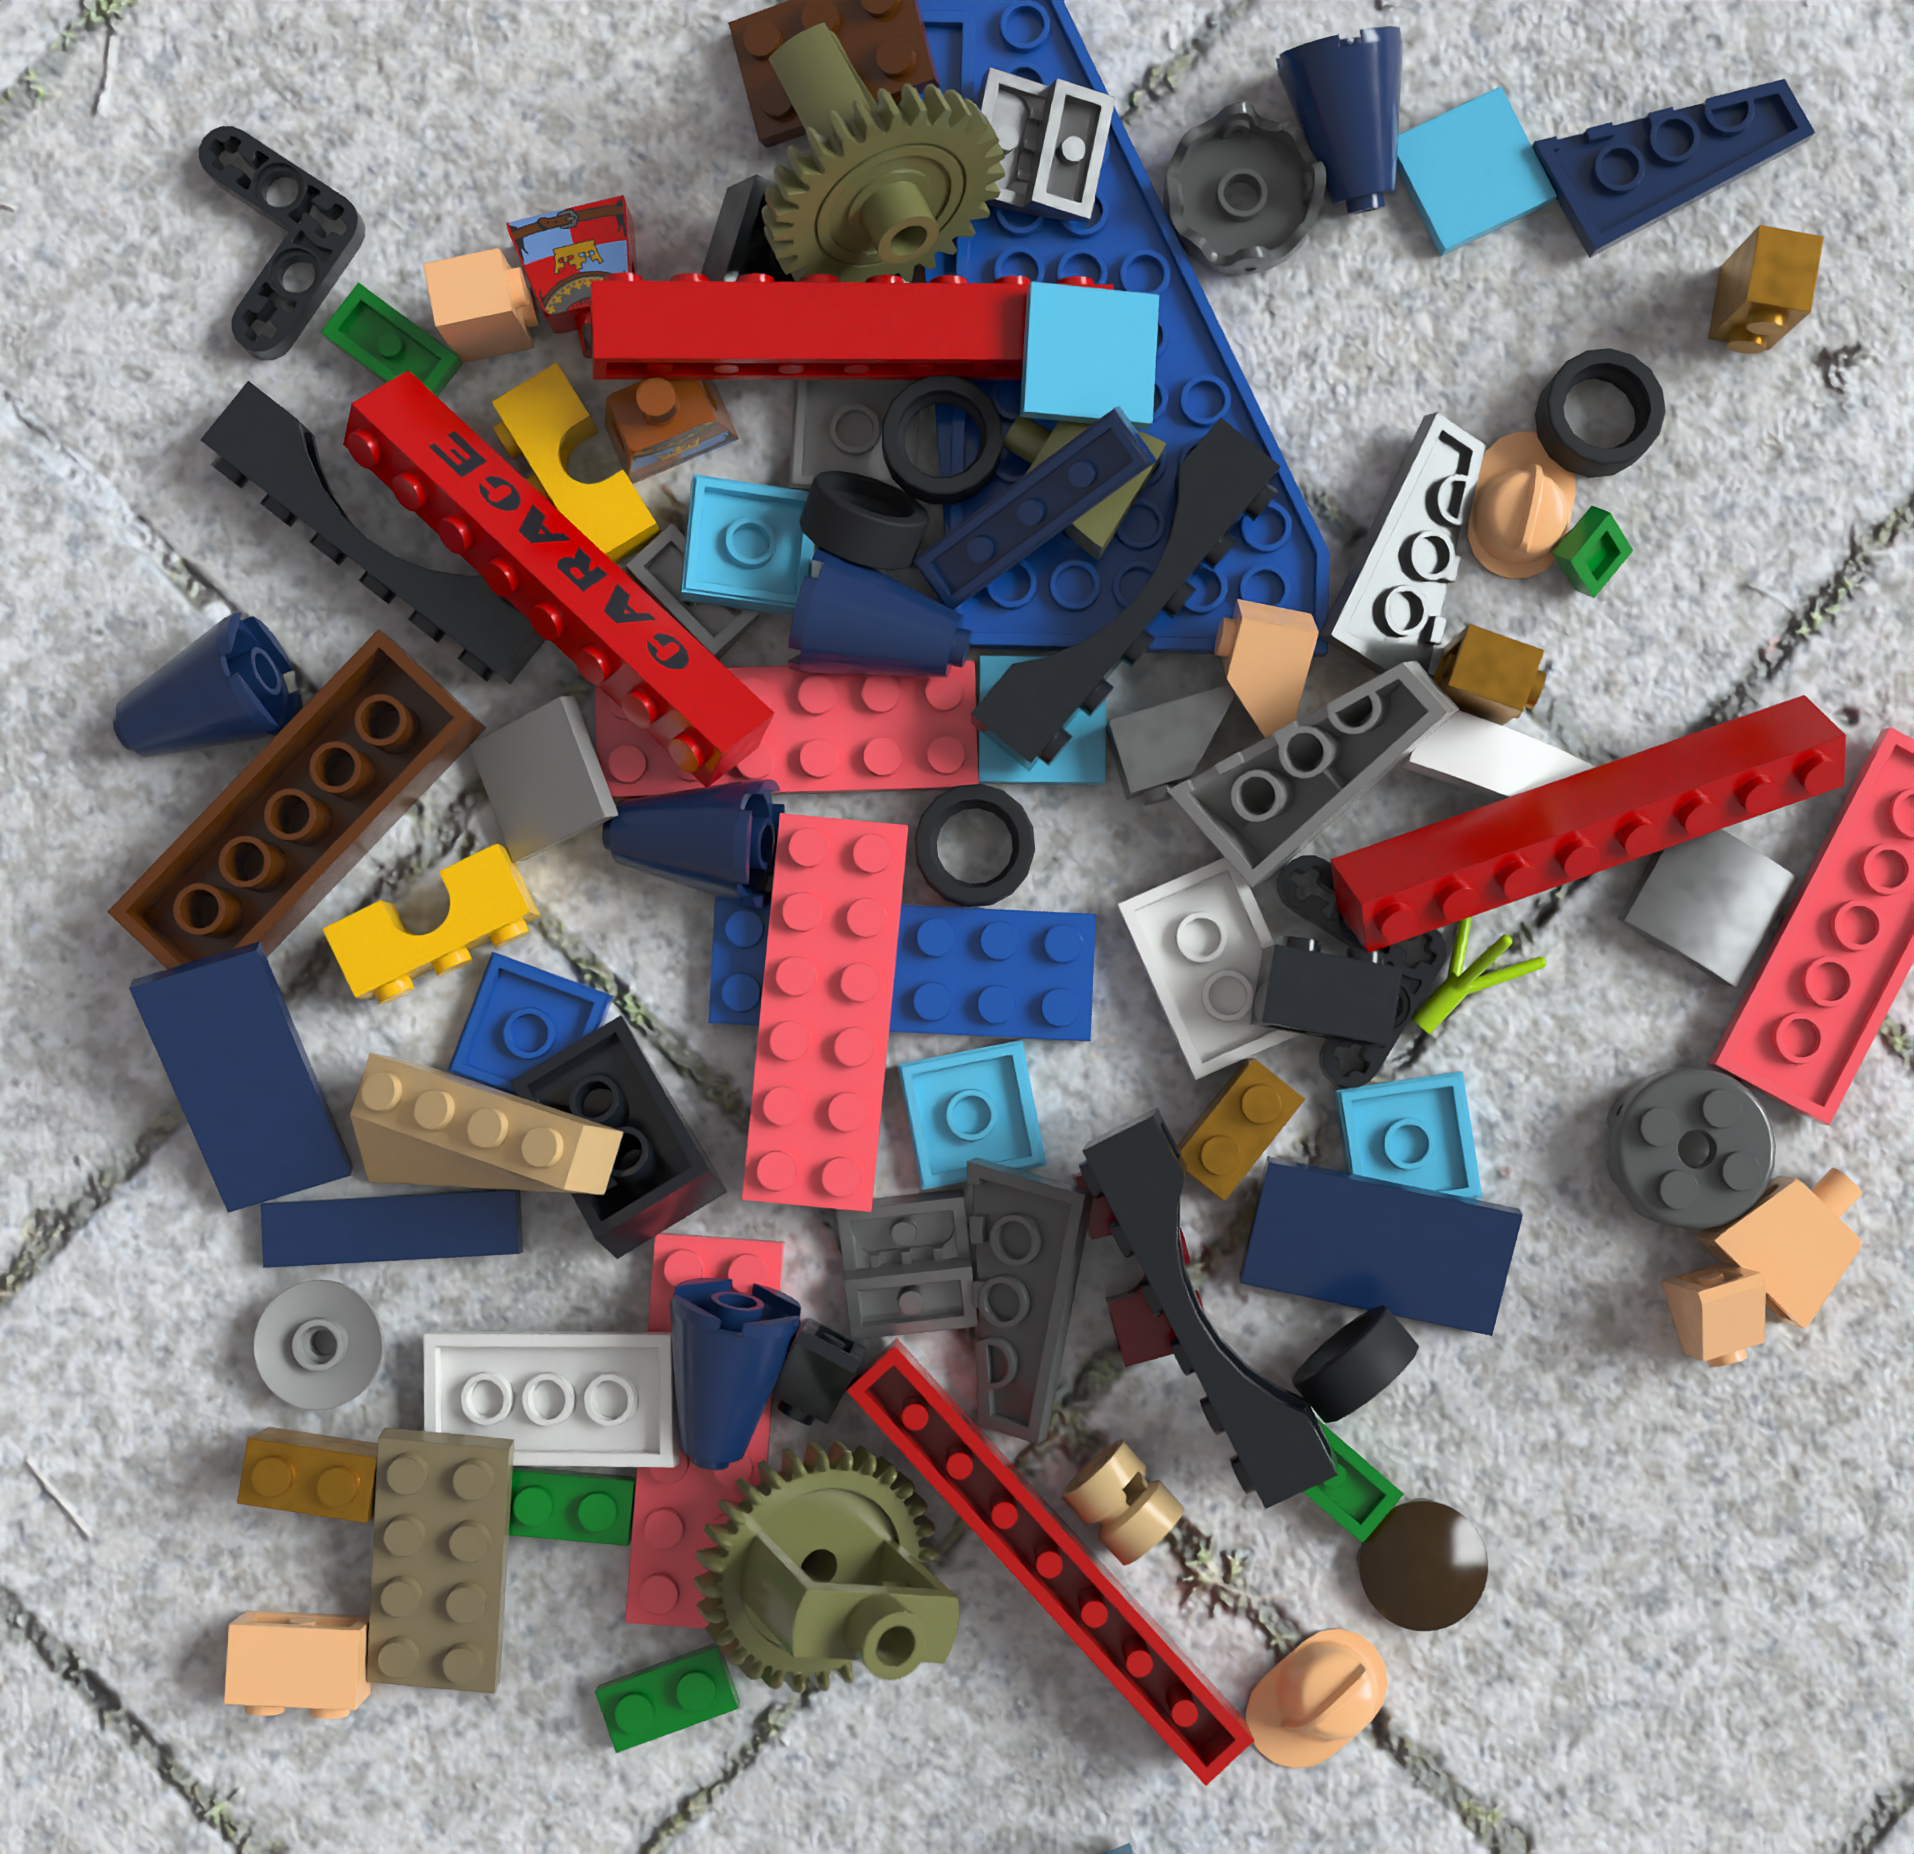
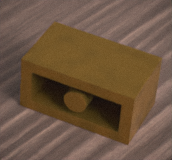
(1765, 288)
(1490, 674)
(1237, 1127)
(310, 1474)

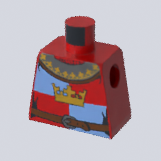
(568, 251)

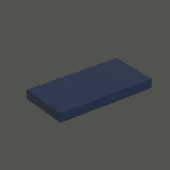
(242, 1076)
(1380, 1245)

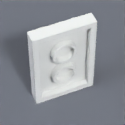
(1203, 959)

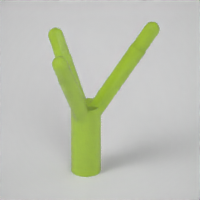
(1461, 984)

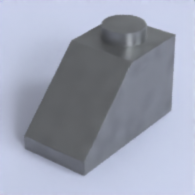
(1165, 742)

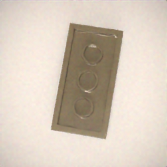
(439, 1560)

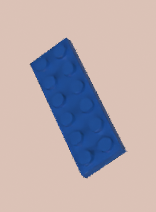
(952, 971)

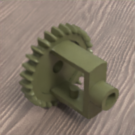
(881, 177)
(852, 1595)

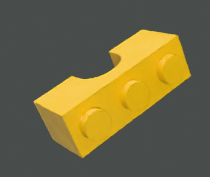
(546, 425)
(485, 906)

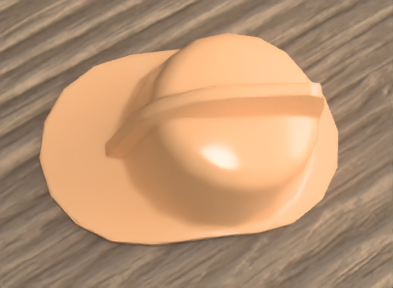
(1519, 507)
(1317, 1698)

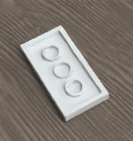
(557, 1394)

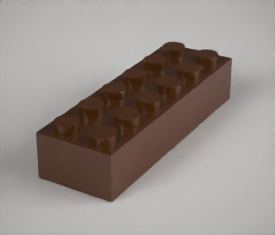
(301, 810)

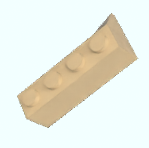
(460, 1133)

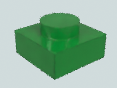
(1592, 551)

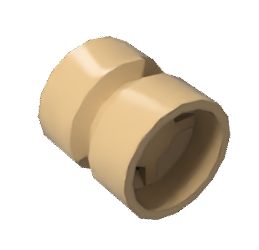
(1124, 1504)

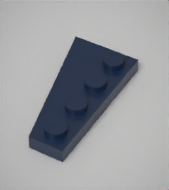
(1646, 169)

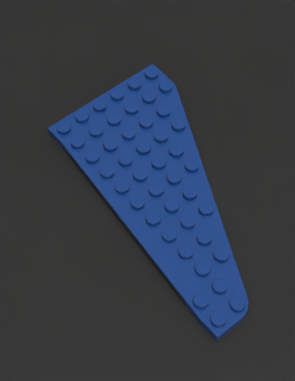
(1059, 589)

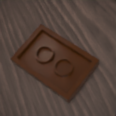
(879, 36)

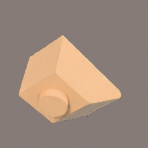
(1267, 660)
(1718, 1312)

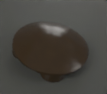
(1423, 1566)

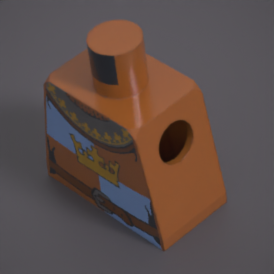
(665, 424)

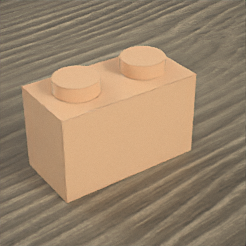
(481, 305)
(297, 1663)

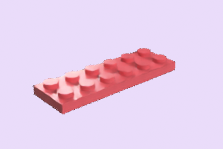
(823, 738)
(1836, 949)
(825, 1012)
(681, 1499)

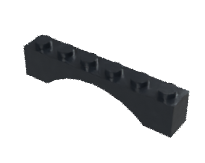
(280, 456)
(1041, 696)
(1271, 1428)

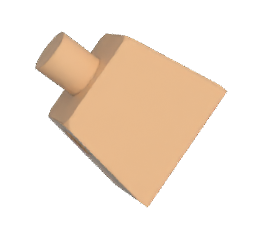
(1794, 1242)

